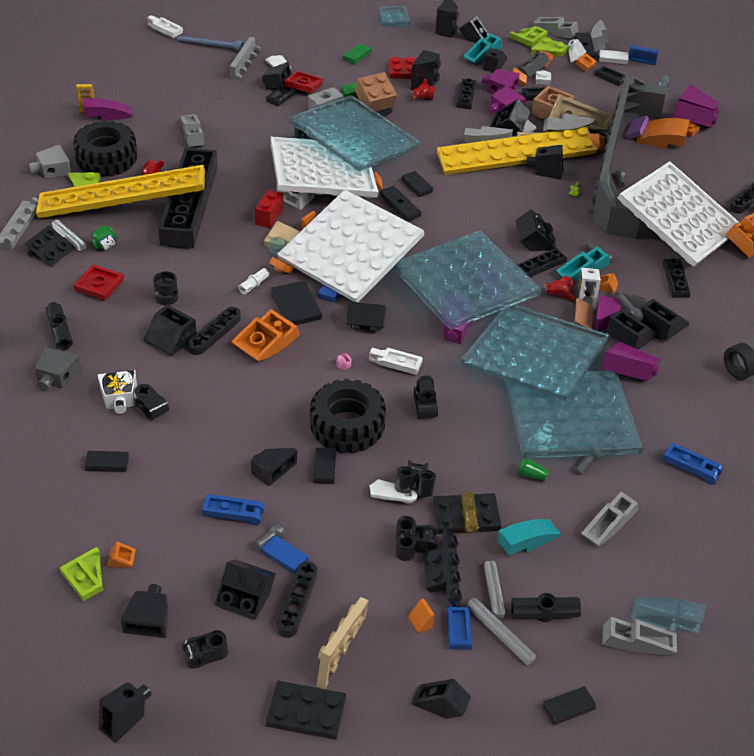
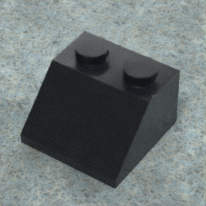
(447, 19)
(425, 67)
(511, 117)
(366, 315)

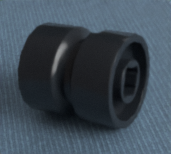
(165, 288)

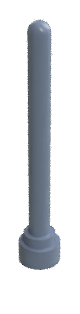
(237, 46)

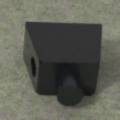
(548, 161)
(146, 613)
(122, 710)

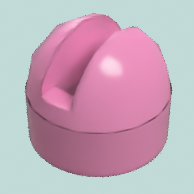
(341, 361)

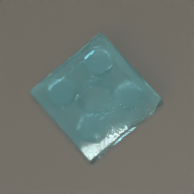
(394, 16)

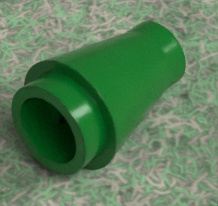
(532, 470)

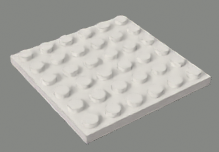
(312, 168)
(679, 213)
(350, 245)

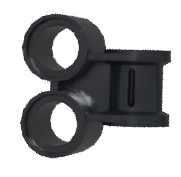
(425, 397)
(416, 478)
(413, 538)

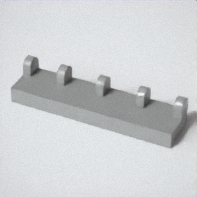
(242, 59)
(18, 223)

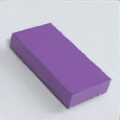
(637, 127)

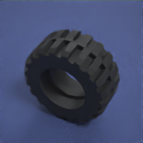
(105, 148)
(347, 433)

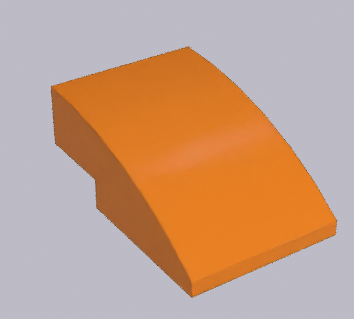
(664, 132)
(743, 235)
(266, 336)

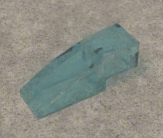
(669, 613)

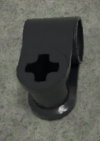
(150, 401)
(205, 648)

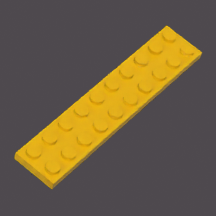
(512, 150)
(121, 191)

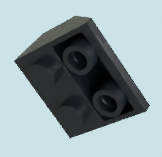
(535, 232)
(662, 319)
(170, 330)
(629, 330)
(244, 588)

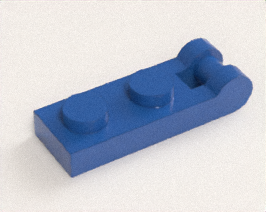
(693, 463)
(233, 508)

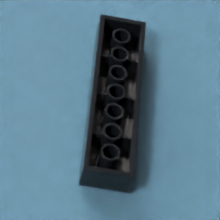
(186, 211)

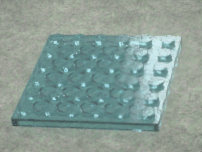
(354, 132)
(466, 279)
(536, 351)
(587, 424)

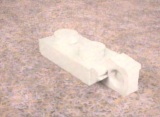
(165, 26)
(396, 360)

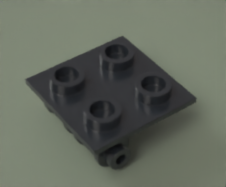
(48, 246)

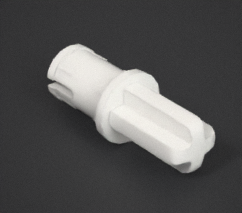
(253, 281)

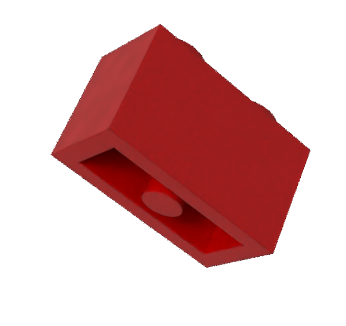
(269, 209)

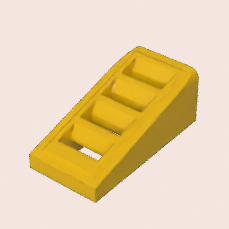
(80, 92)

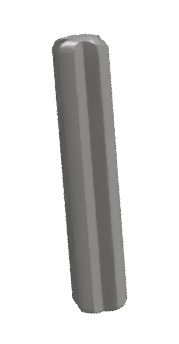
(71, 237)
(494, 589)

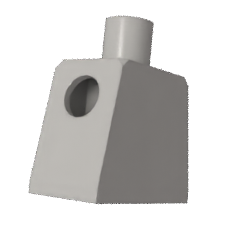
(51, 162)

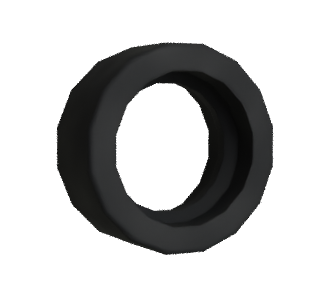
(732, 362)

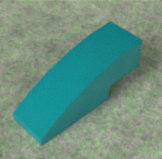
(477, 52)
(594, 260)
(527, 535)

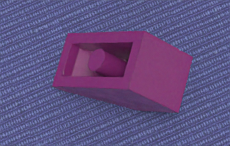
(606, 308)

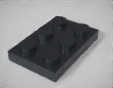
(449, 516)
(306, 710)

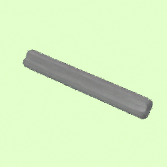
(501, 631)

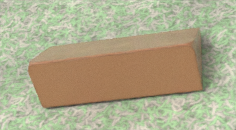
(583, 313)

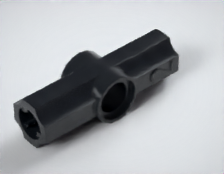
(59, 326)
(555, 607)

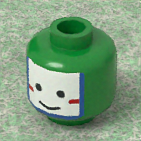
(103, 238)

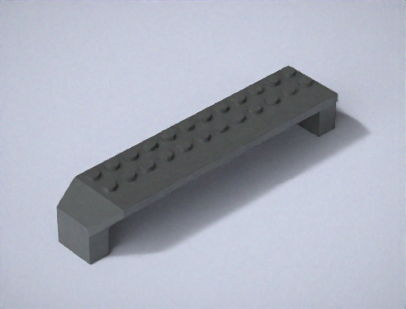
(634, 101)

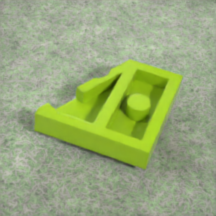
(529, 36)
(550, 46)
(81, 179)
(84, 574)

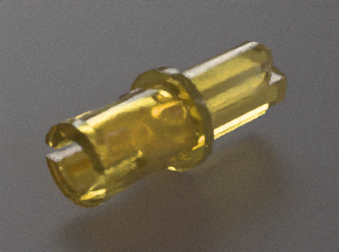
(469, 511)

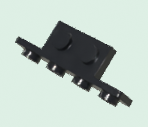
(442, 569)

